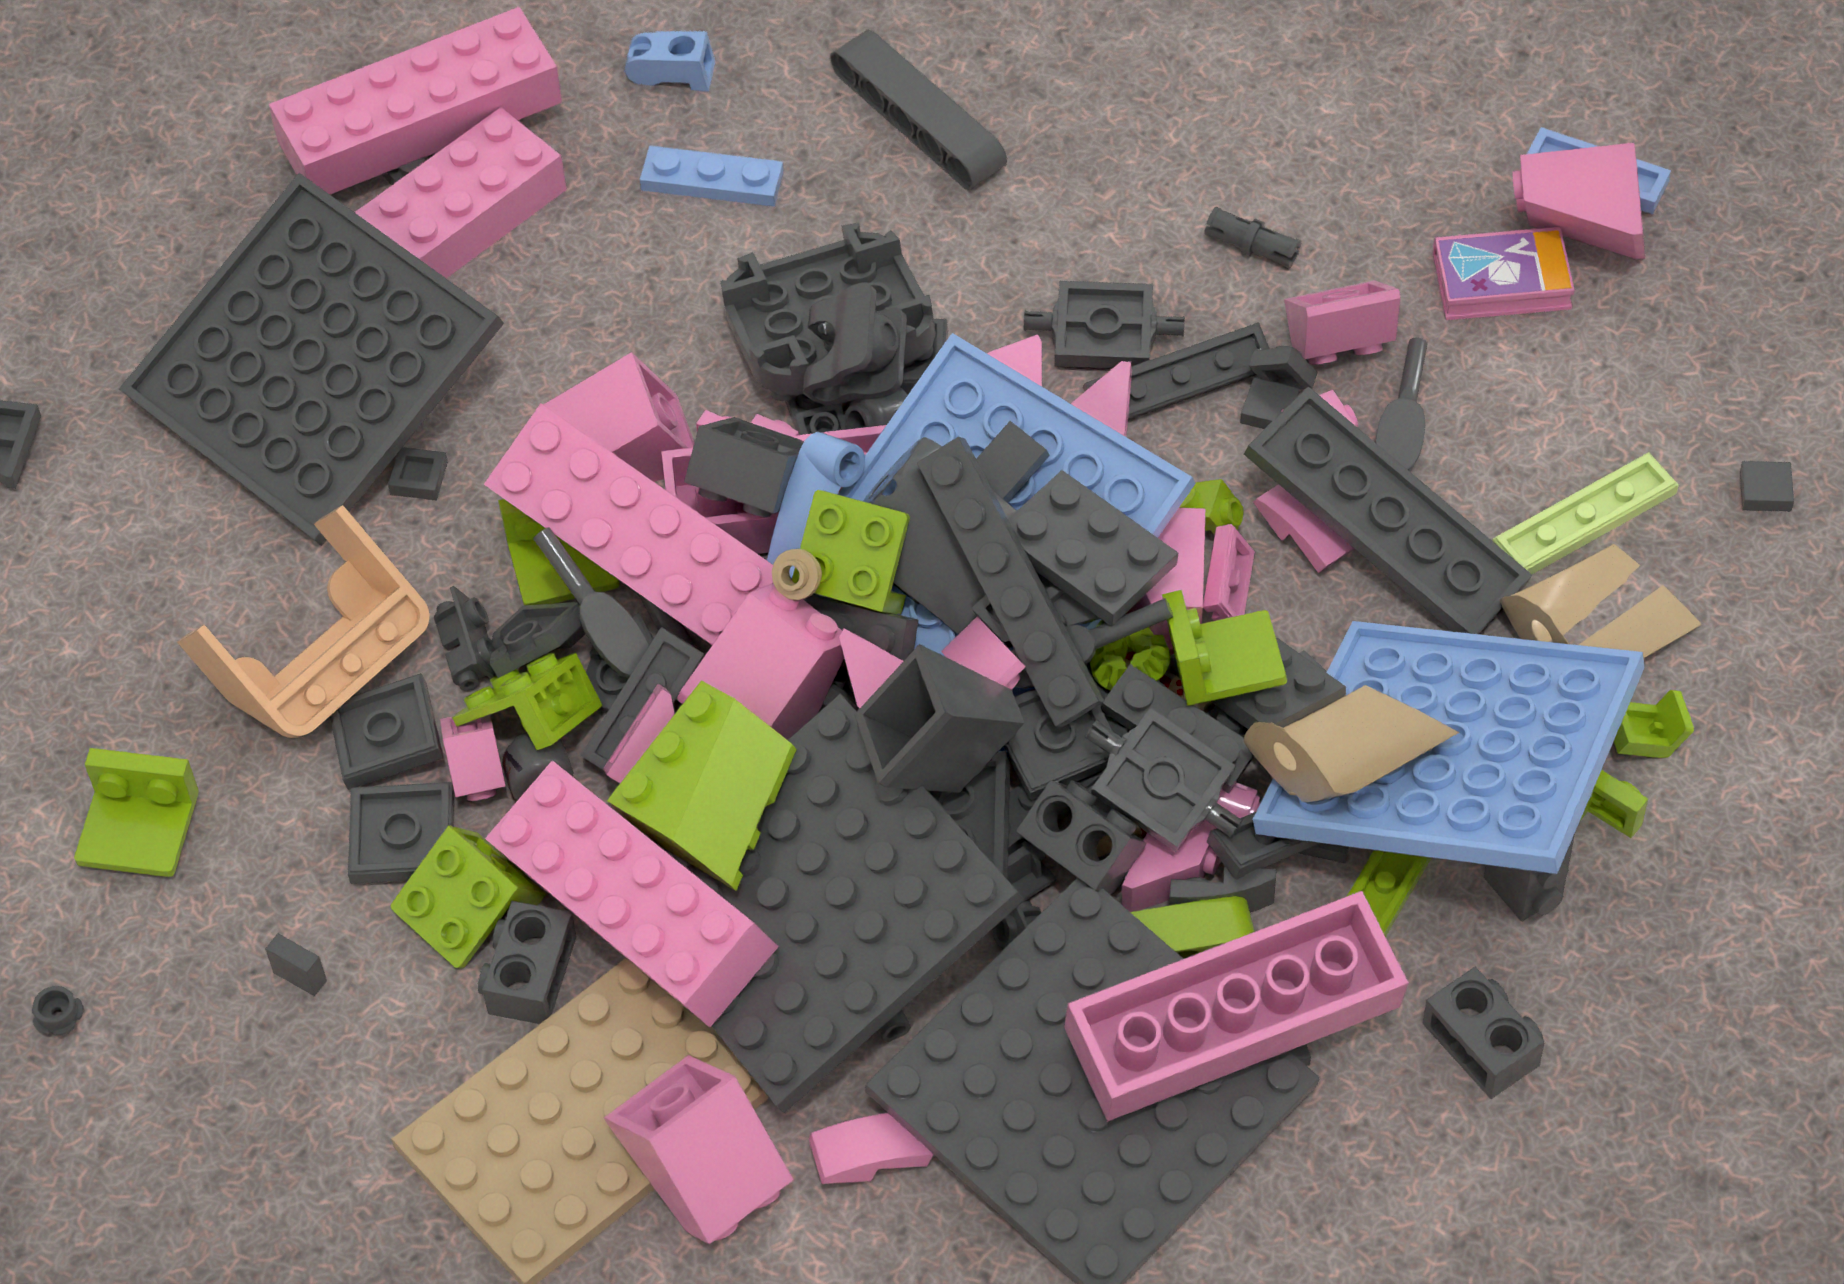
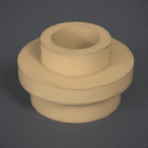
(808, 569)

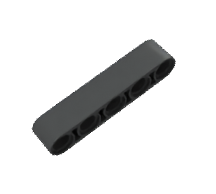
(918, 109)

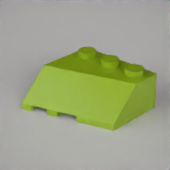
(706, 783)

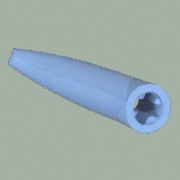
(821, 465)

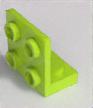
(856, 550)
(534, 573)
(1224, 654)
(547, 697)
(136, 812)
(462, 894)

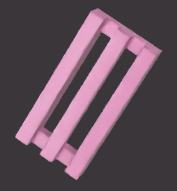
(1228, 574)

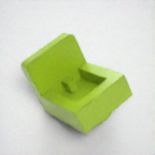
(1219, 504)
(1656, 728)
(1617, 804)

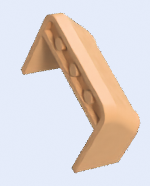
(377, 624)

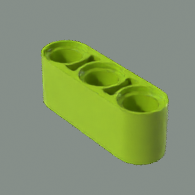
(1199, 924)

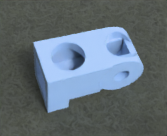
(671, 58)

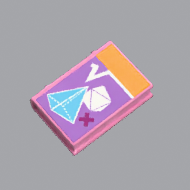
(1503, 273)

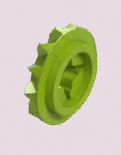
(1150, 657)

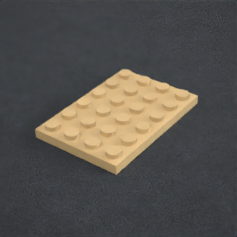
(527, 1137)

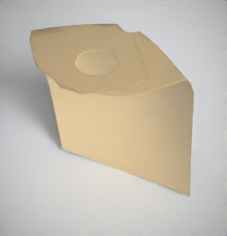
(1571, 595)
(1344, 744)

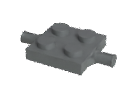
(1103, 323)
(1163, 779)

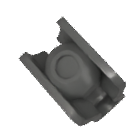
(865, 351)

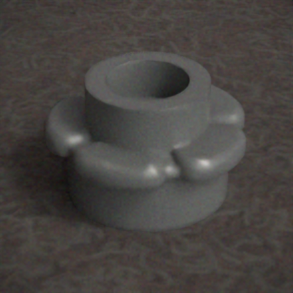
(55, 999)

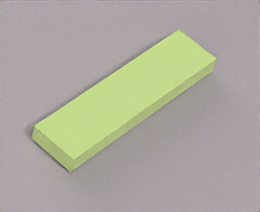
(1588, 514)

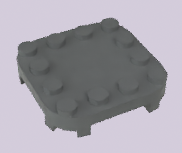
(772, 303)

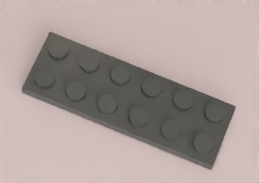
(1387, 514)

